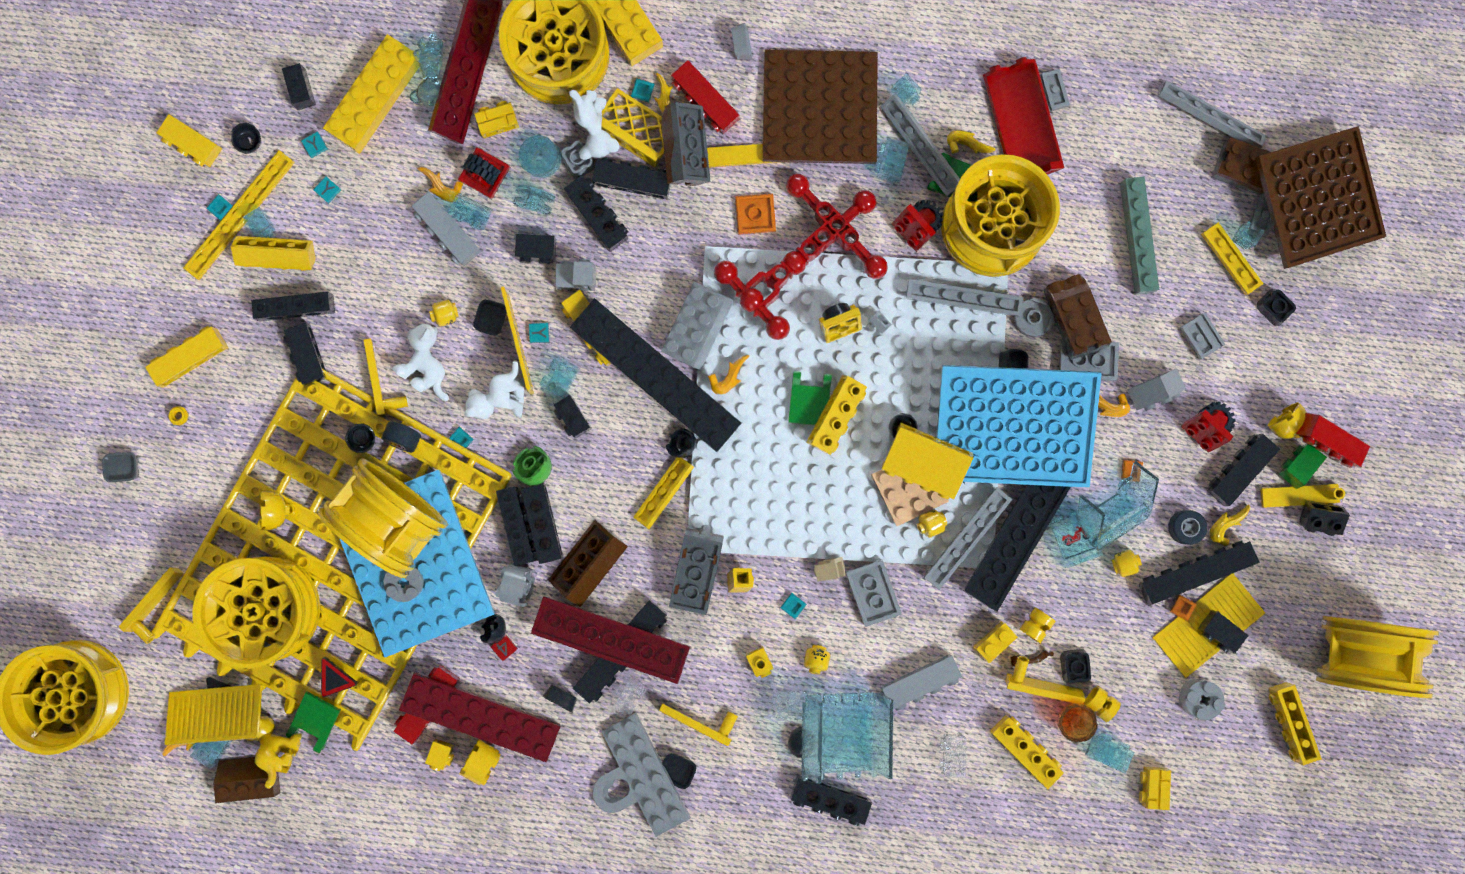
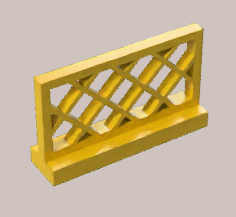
(624, 138)

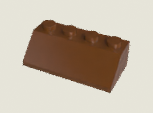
(587, 563)

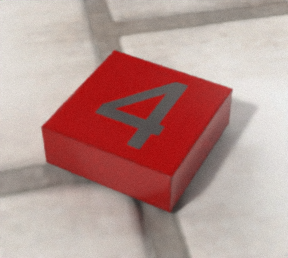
(504, 648)

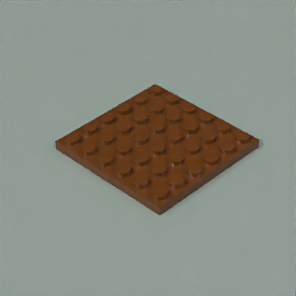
(820, 106)
(1320, 197)

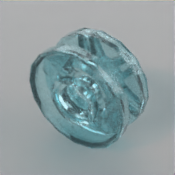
(532, 148)
(534, 199)

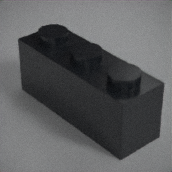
(304, 353)

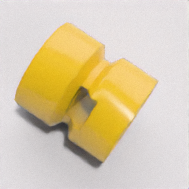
(1037, 625)
(1105, 706)

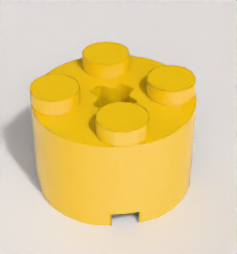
(479, 763)

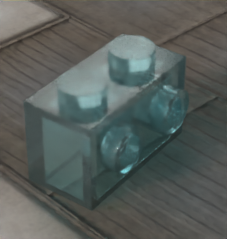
(892, 161)
(470, 211)
(559, 378)
(209, 752)
(1110, 753)

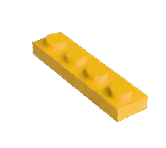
(1232, 259)
(663, 492)

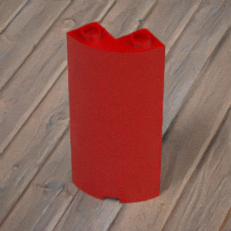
(1023, 114)

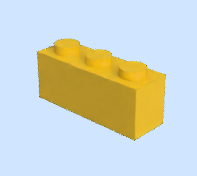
(188, 141)

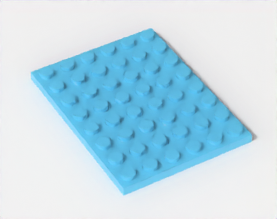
(1021, 423)
(452, 583)

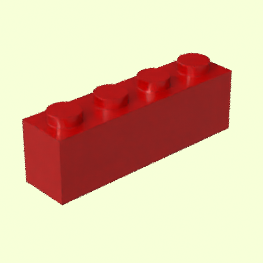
(702, 93)
(1333, 440)
(410, 726)

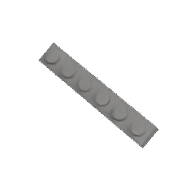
(1211, 115)
(921, 144)
(964, 297)
(967, 538)

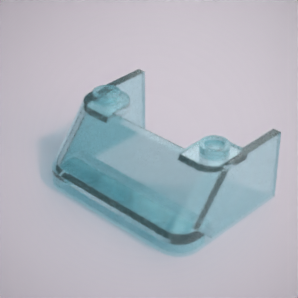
(1120, 512)

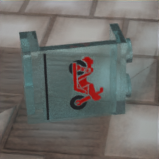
(1072, 541)

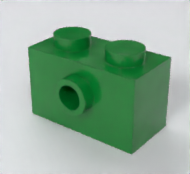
(1302, 465)

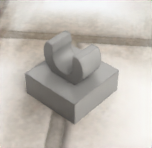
(880, 322)

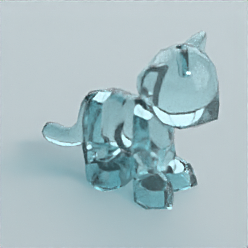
(430, 62)

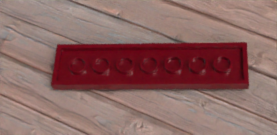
(465, 69)
(610, 640)
(479, 717)

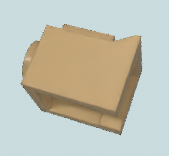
(829, 569)

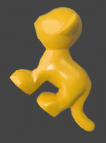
(270, 747)

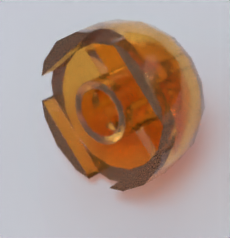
(1077, 722)

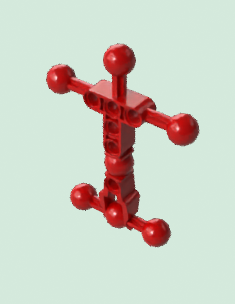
(796, 261)

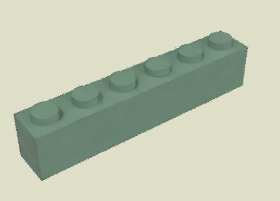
(1139, 235)

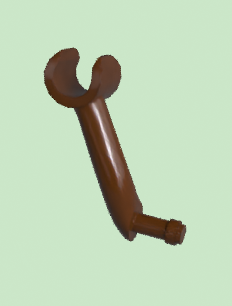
(1043, 655)

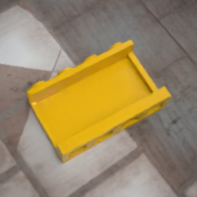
(927, 461)

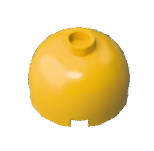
(1288, 422)
(272, 510)

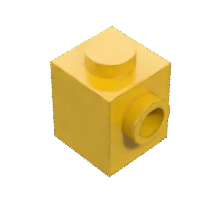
(740, 580)
(760, 662)
(440, 755)

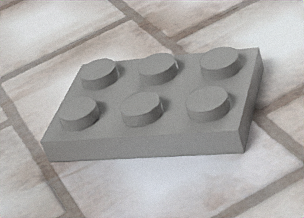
(1101, 361)
(873, 593)

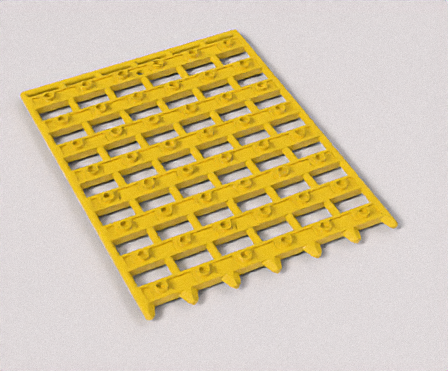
(309, 520)

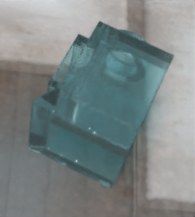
(907, 90)
(260, 223)
(1247, 238)

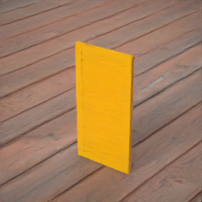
(517, 340)
(1183, 640)
(213, 714)

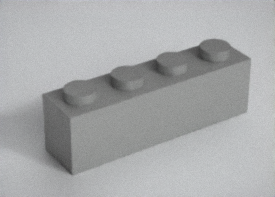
(446, 228)
(922, 681)

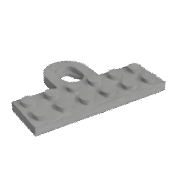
(646, 778)

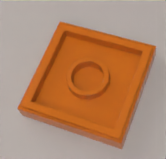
(755, 214)

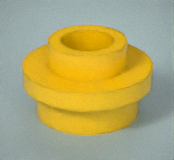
(172, 415)

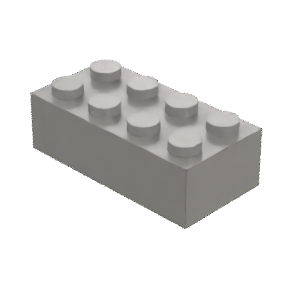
(697, 326)

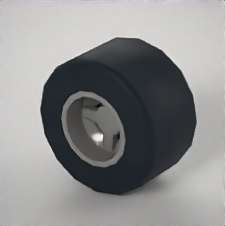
(1194, 529)

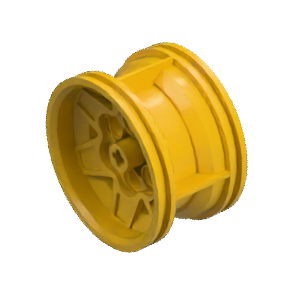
(518, 28)
(989, 251)
(382, 518)
(218, 592)
(1377, 657)
(97, 676)

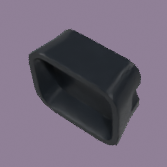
(1276, 307)
(489, 317)
(1013, 359)
(1075, 666)
(560, 698)
(680, 770)

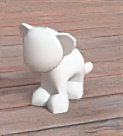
(589, 115)
(422, 339)
(482, 405)

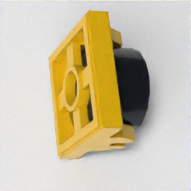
(840, 321)

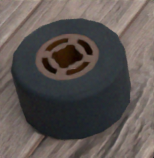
(401, 436)

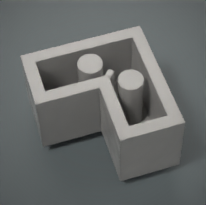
(577, 276)
(1159, 389)

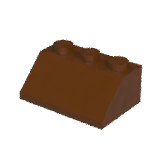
(242, 780)

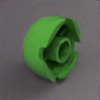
(532, 466)

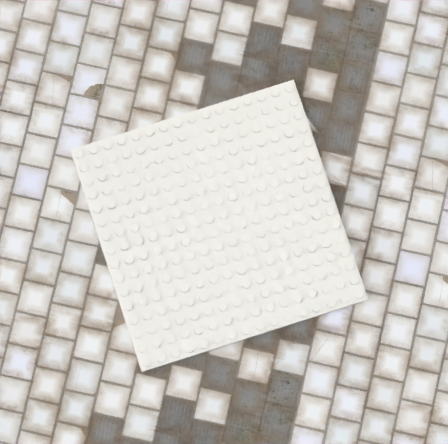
(773, 488)

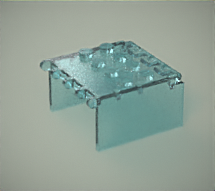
(847, 735)

